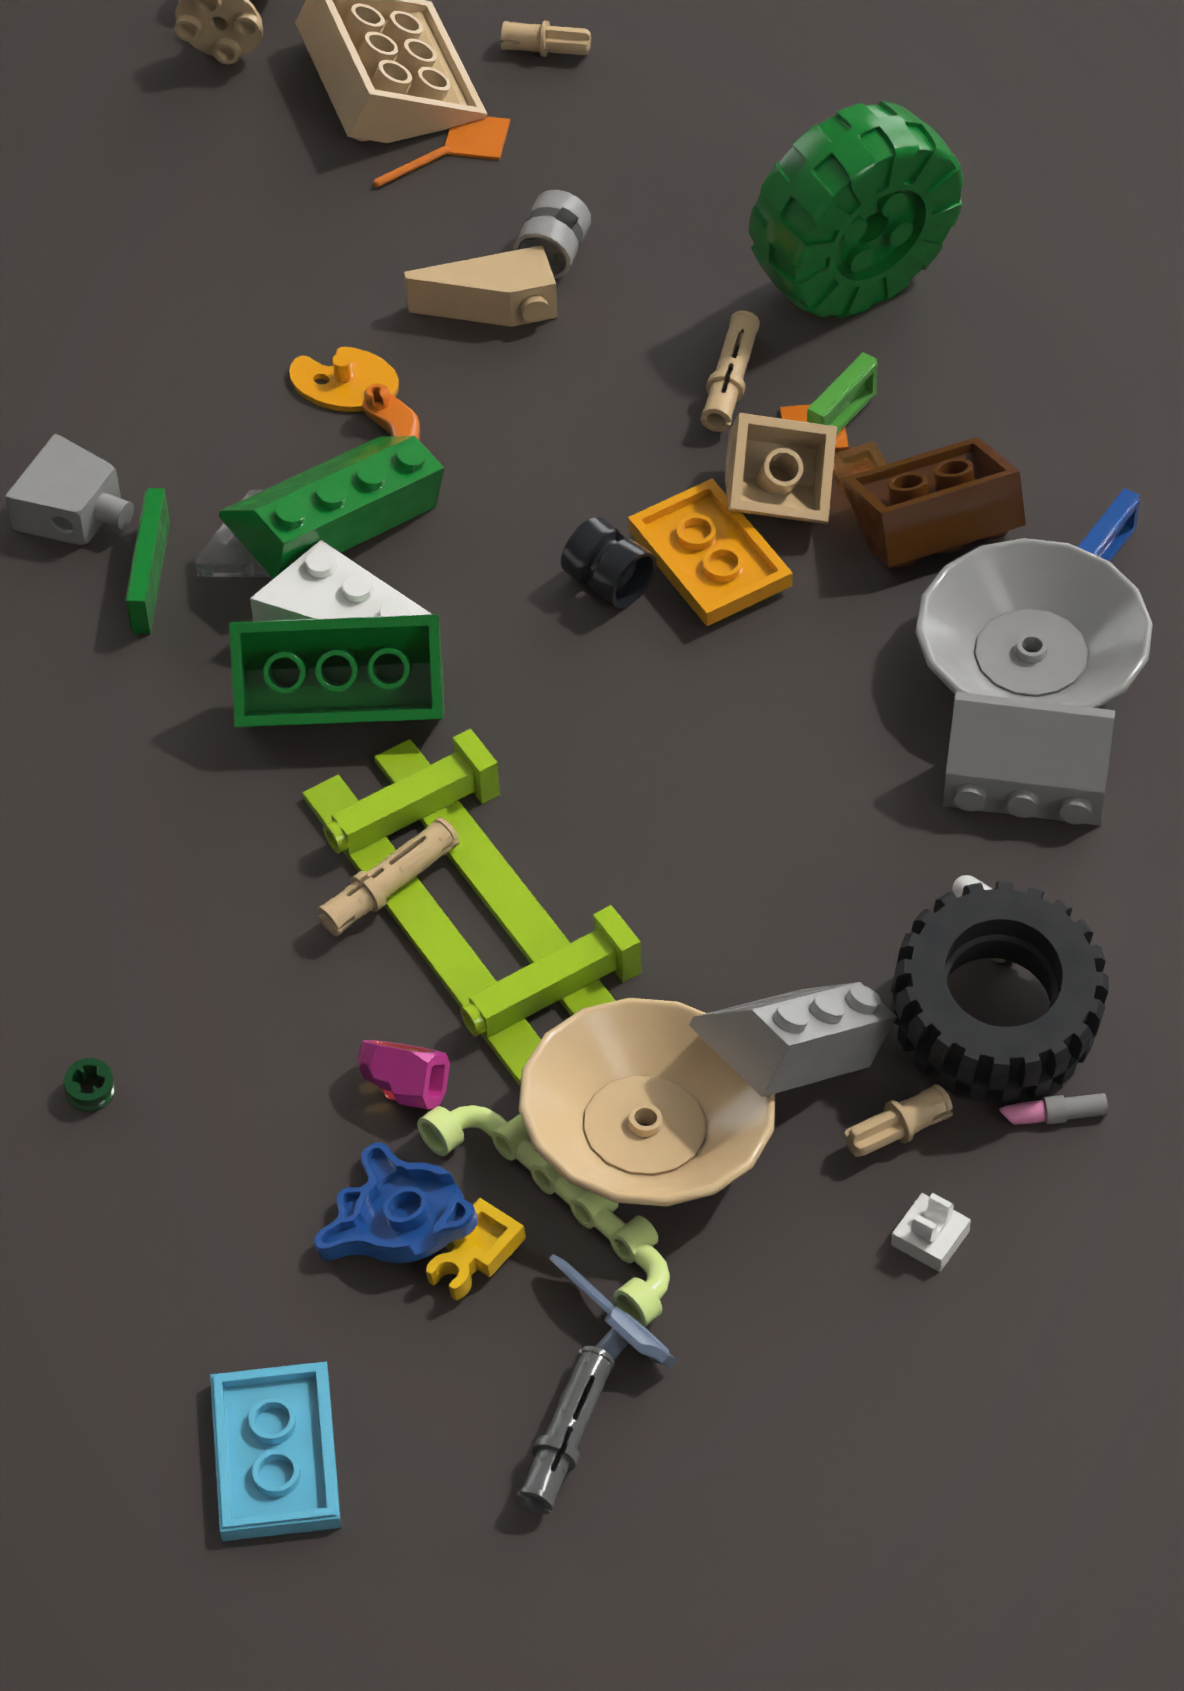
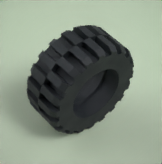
(1010, 928)

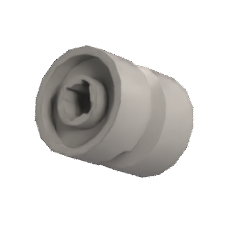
(558, 224)

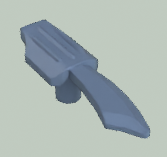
(624, 1326)

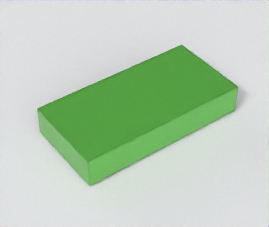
(846, 394)

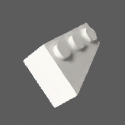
(328, 586)

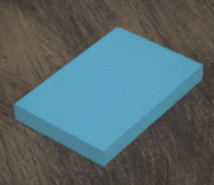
(274, 1451)

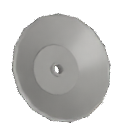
(1034, 624)

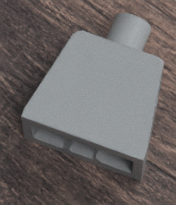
(67, 495)

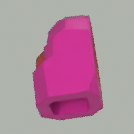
(405, 1072)

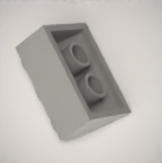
(1028, 758)
(798, 1035)

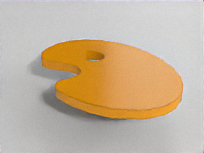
(347, 378)

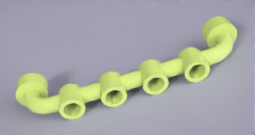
(631, 1241)

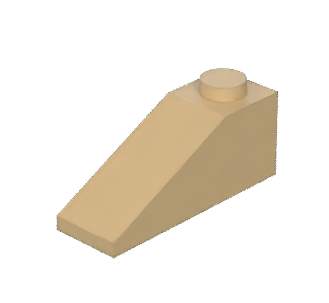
(488, 289)

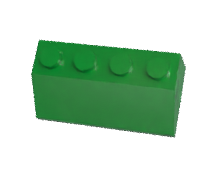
(338, 501)
(337, 670)

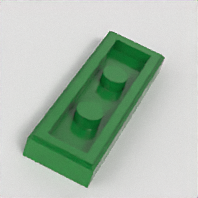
(147, 561)

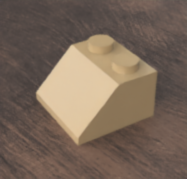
(780, 468)

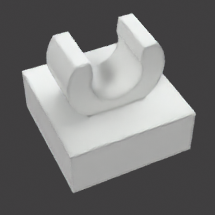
(931, 1231)

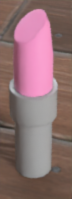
(1056, 1109)

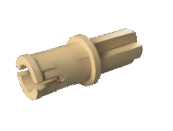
(545, 38)
(899, 1121)

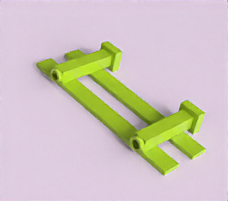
(556, 966)

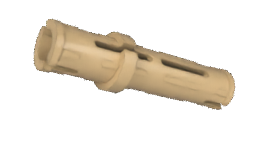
(720, 405)
(372, 888)

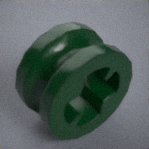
(79, 1072)

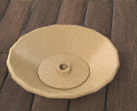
(633, 1067)

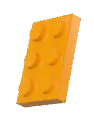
(710, 552)

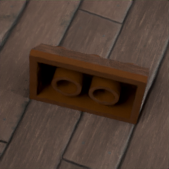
(936, 501)

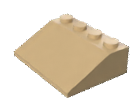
(388, 67)

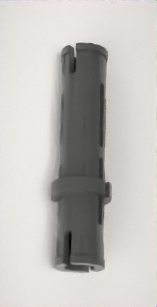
(557, 1449)

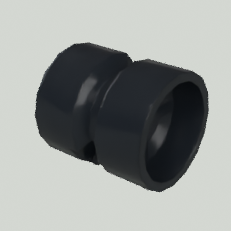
(608, 562)

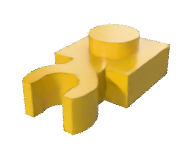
(481, 1250)

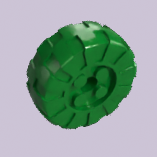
(856, 209)

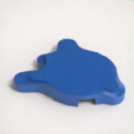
(399, 1213)

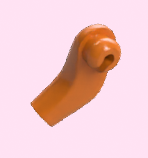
(390, 412)

